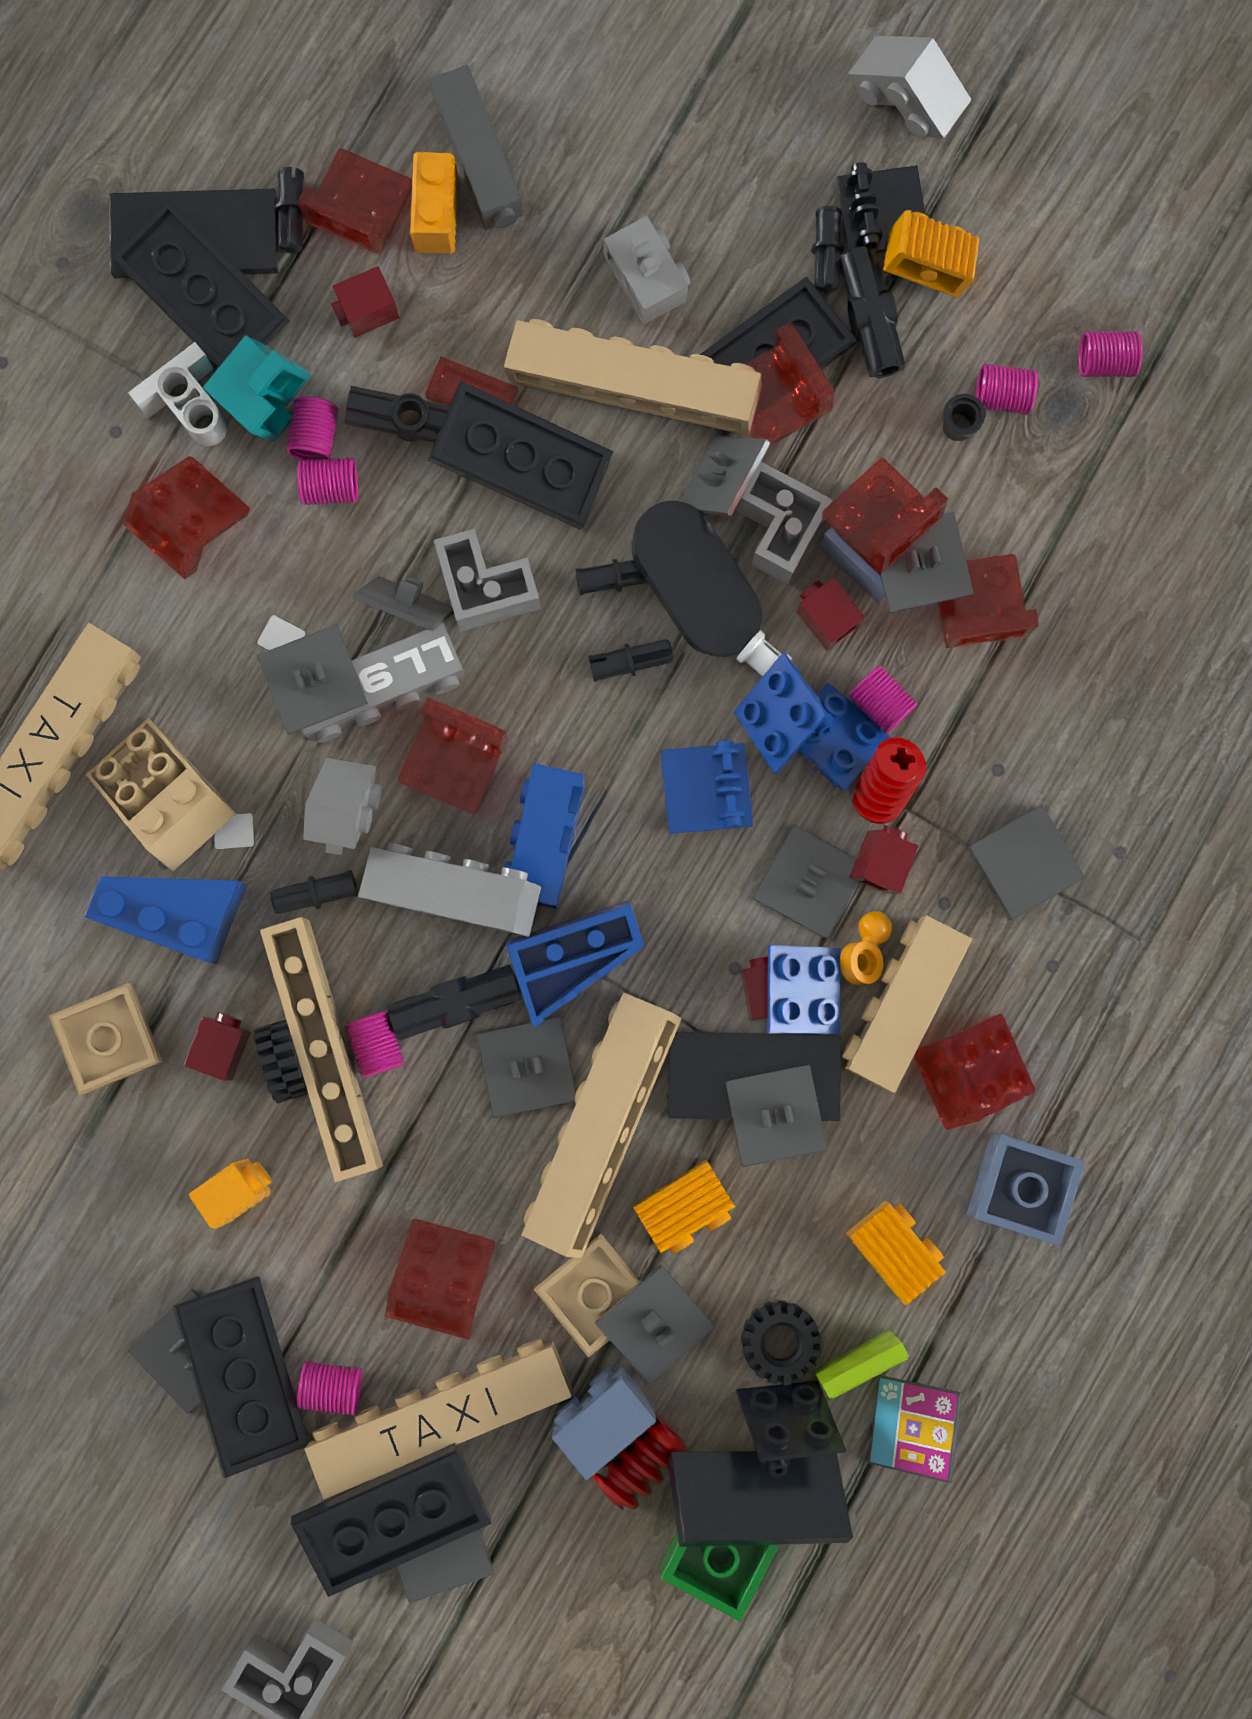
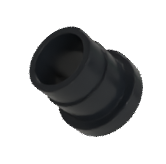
(970, 408)

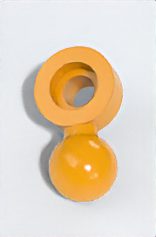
(863, 960)

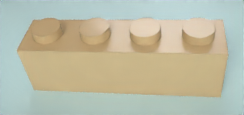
(906, 1004)

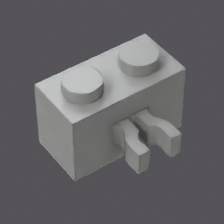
(646, 269)
(341, 804)

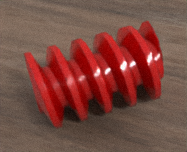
(889, 780)
(639, 1465)

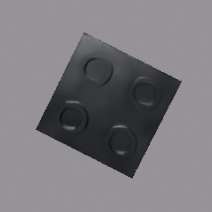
(875, 201)
(789, 1423)

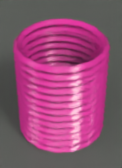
(1110, 354)
(1007, 388)
(312, 428)
(327, 481)
(883, 699)
(374, 1044)
(329, 1388)

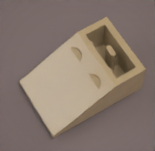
(160, 795)

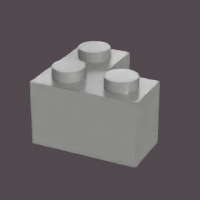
(914, 79)
(790, 514)
(479, 593)
(288, 1685)

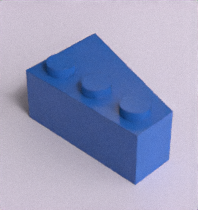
(547, 828)
(571, 956)

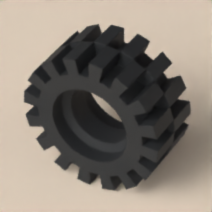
(279, 1062)
(800, 1361)

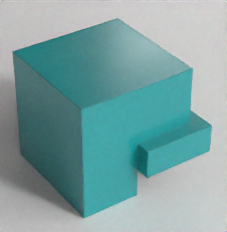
(256, 387)

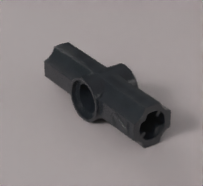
(872, 312)
(382, 411)
(454, 1002)

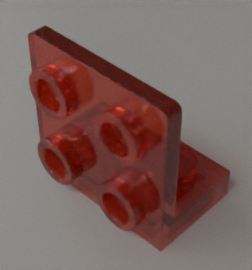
(357, 201)
(791, 390)
(183, 514)
(883, 515)
(994, 609)
(453, 756)
(974, 1072)
(439, 1278)

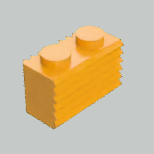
(434, 202)
(931, 253)
(231, 1192)
(684, 1208)
(896, 1251)

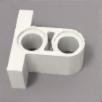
(189, 407)

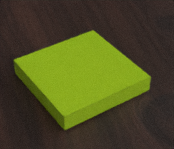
(861, 1364)

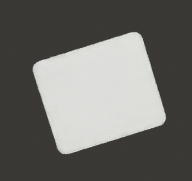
(279, 633)
(236, 833)

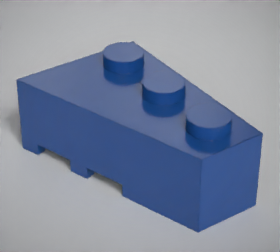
(171, 912)

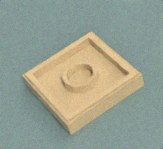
(105, 1039)
(586, 1290)

